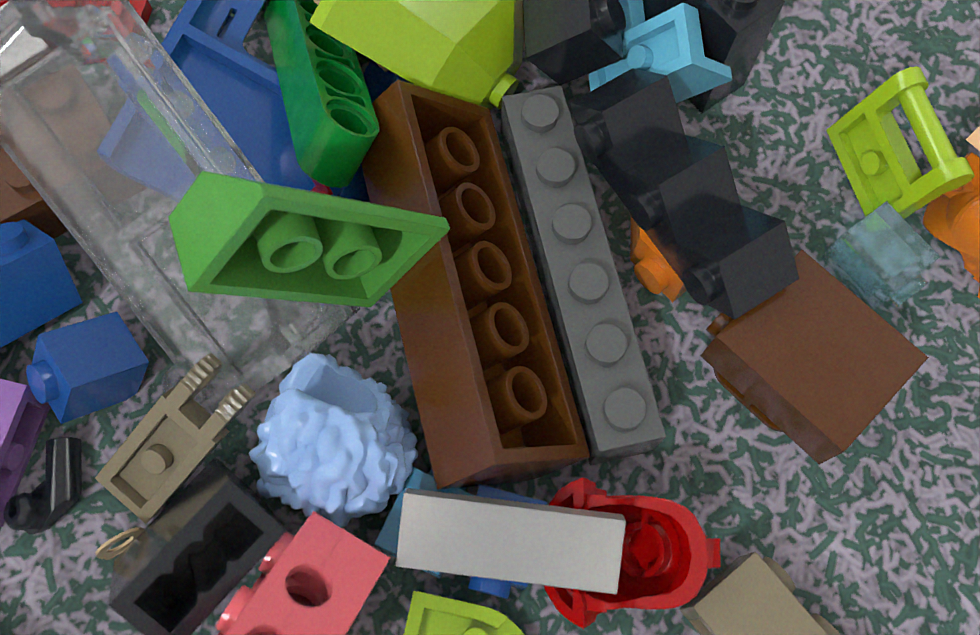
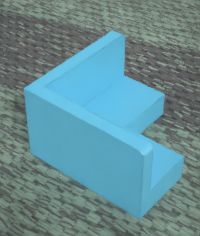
(666, 46)

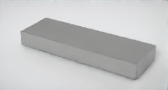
(510, 540)

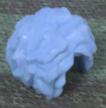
(333, 442)

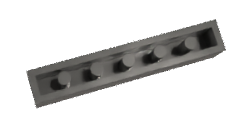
(579, 278)

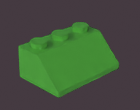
(294, 242)

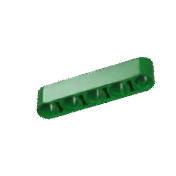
(321, 93)

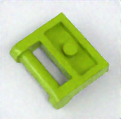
(879, 157)

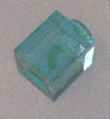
(881, 258)

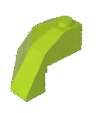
(437, 44)

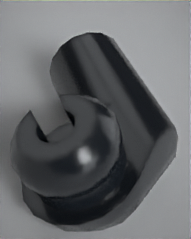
(55, 495)

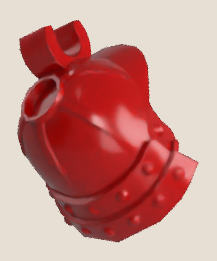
(660, 559)

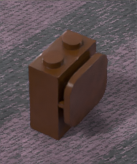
(812, 361)

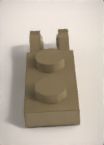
(171, 442)

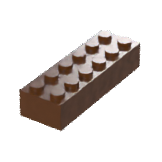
(473, 304)

